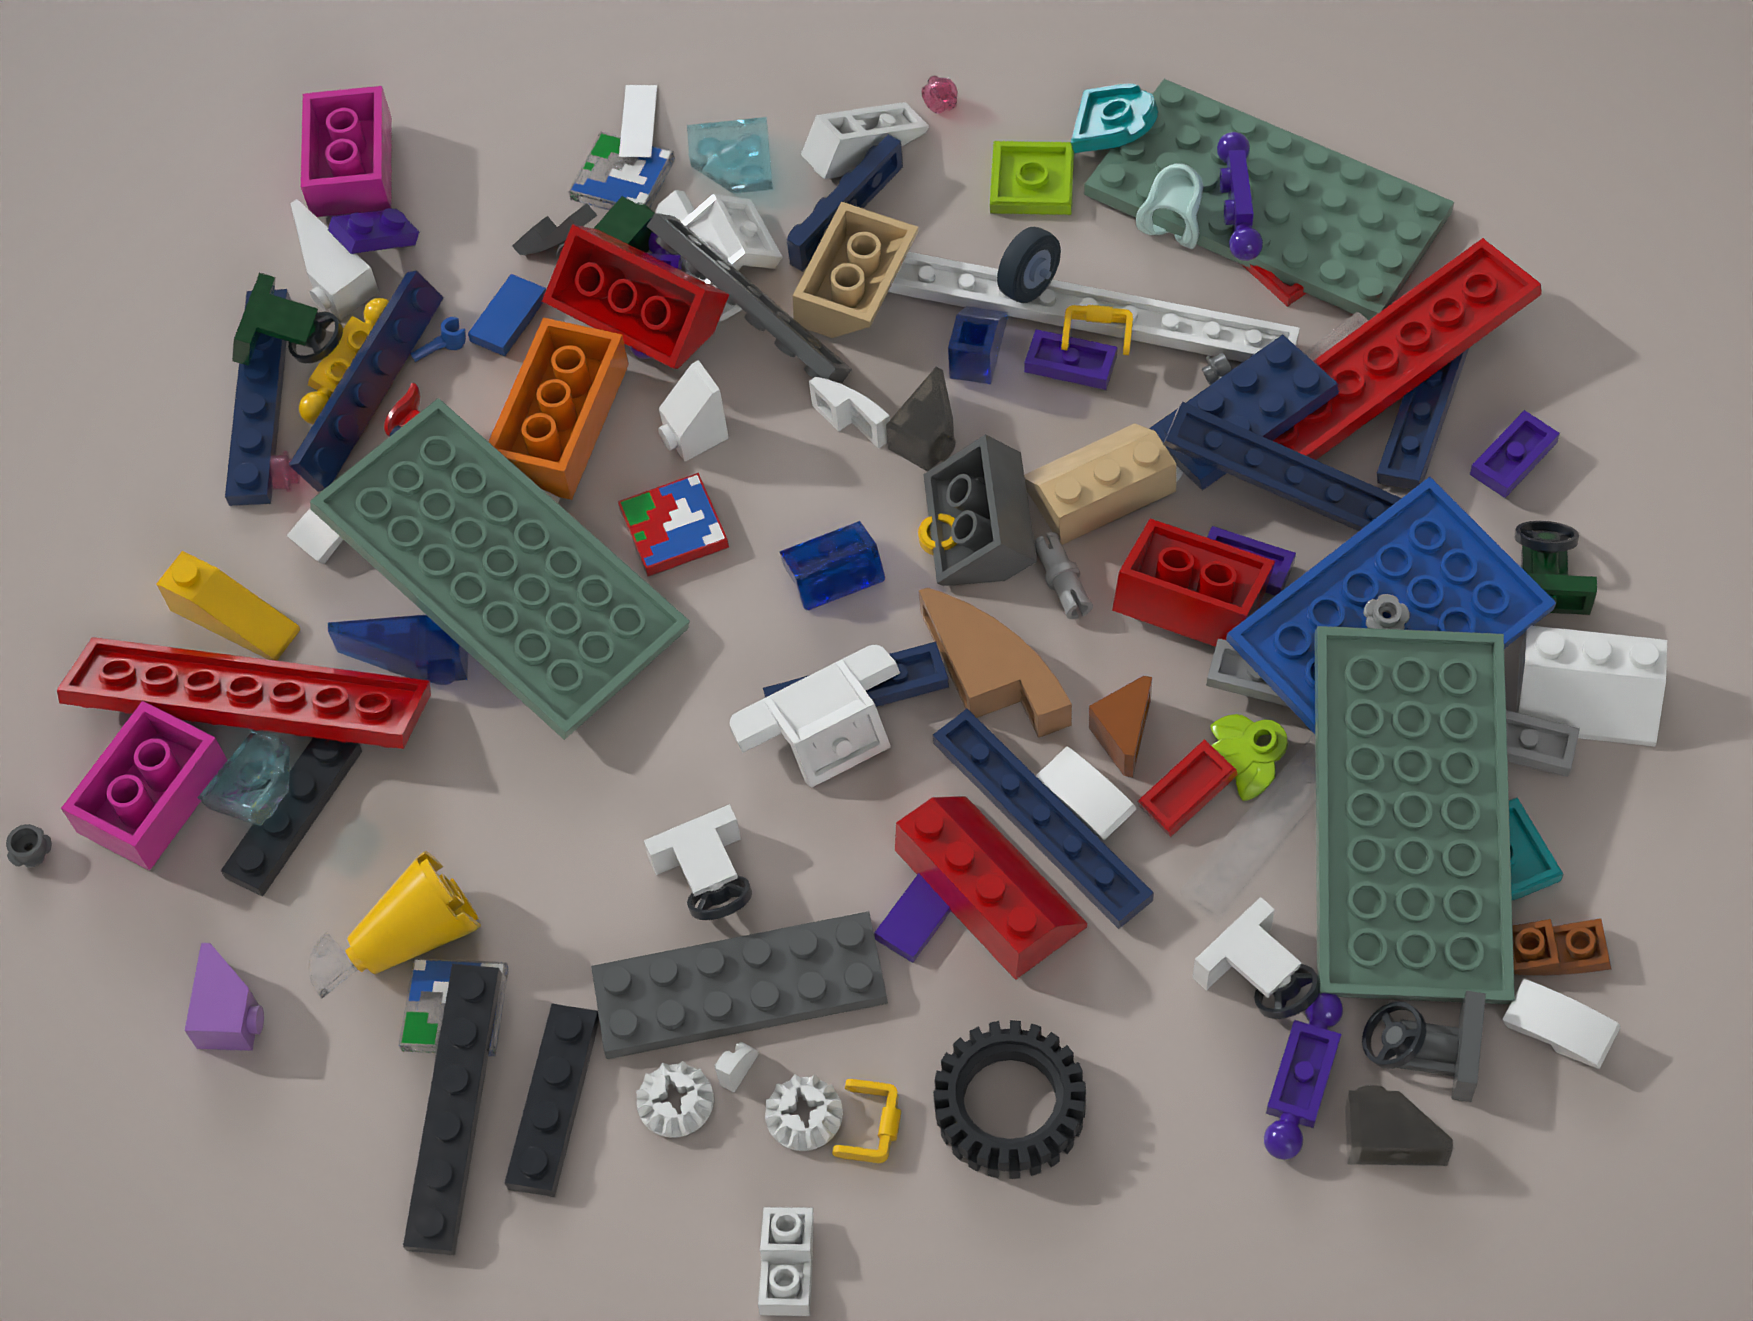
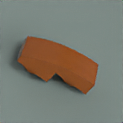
(1559, 949)

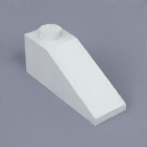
(843, 138)
(337, 277)

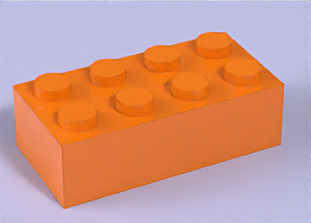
(560, 403)

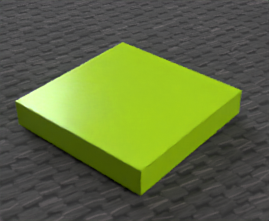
(1032, 178)

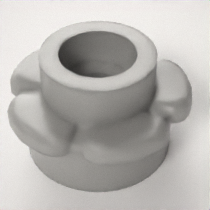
(1386, 603)

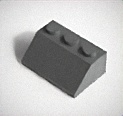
(990, 505)

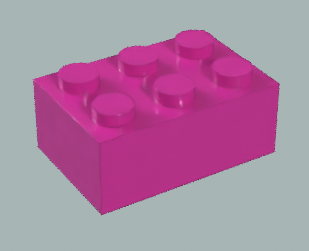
(346, 151)
(144, 785)

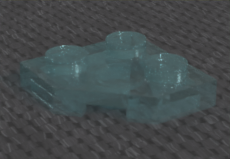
(732, 153)
(251, 779)

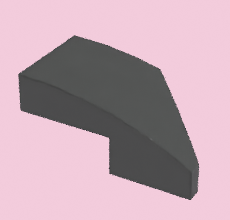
(547, 234)

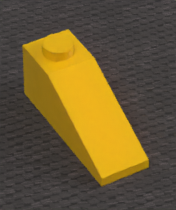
(225, 607)

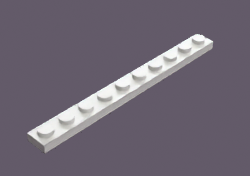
(1153, 320)

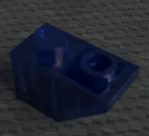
(976, 344)

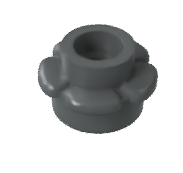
(1216, 368)
(20, 839)

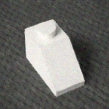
(693, 414)

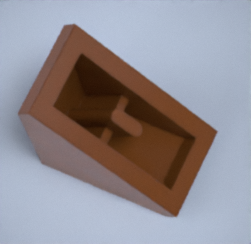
(1120, 722)

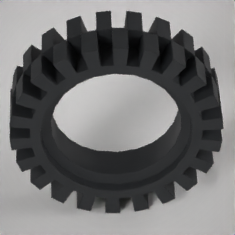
(1015, 1153)

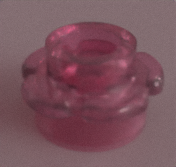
(939, 94)
(282, 474)

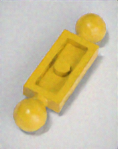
(333, 367)

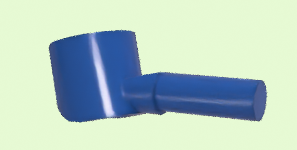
(449, 338)

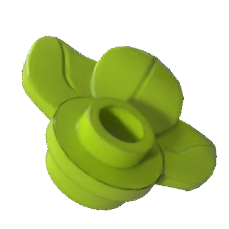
(1253, 763)

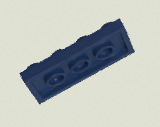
(1260, 395)

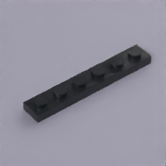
(452, 1110)

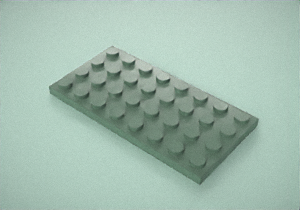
(1320, 214)
(500, 567)
(1412, 815)

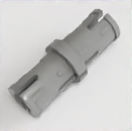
(1062, 576)

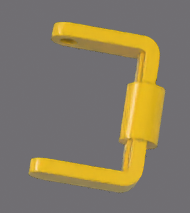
(1098, 314)
(888, 1123)

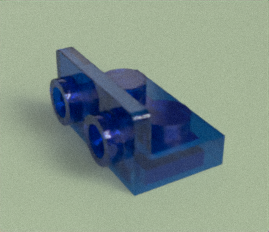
(833, 565)

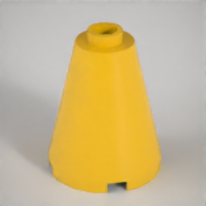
(412, 918)

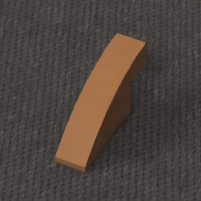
(993, 663)

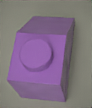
(221, 1006)

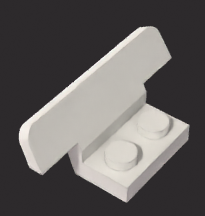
(729, 228)
(824, 716)

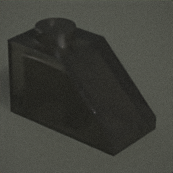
(924, 424)
(1392, 1131)

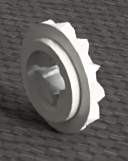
(695, 1106)
(789, 1128)

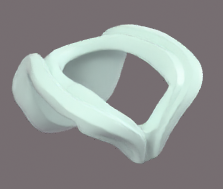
(1177, 189)

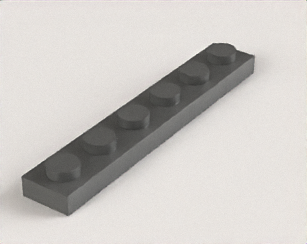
(759, 308)

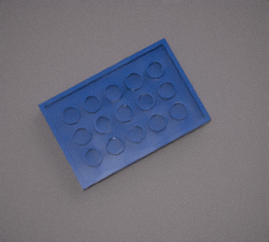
(1415, 550)

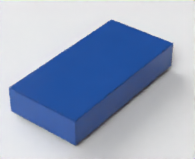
(507, 315)

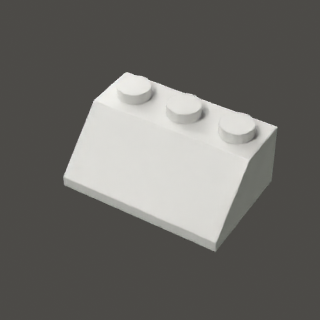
(1594, 683)

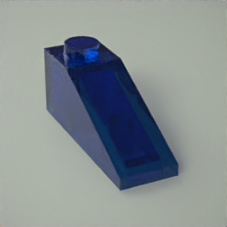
(403, 646)

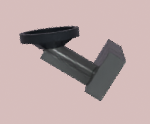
(1432, 1046)

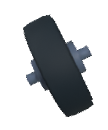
(1028, 264)

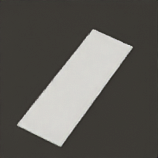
(638, 121)

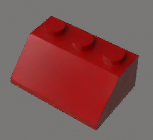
(1190, 583)

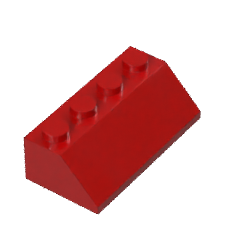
(634, 296)
(986, 882)

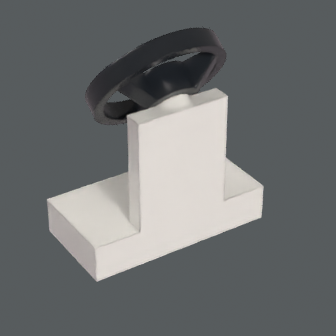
(704, 861)
(1261, 961)

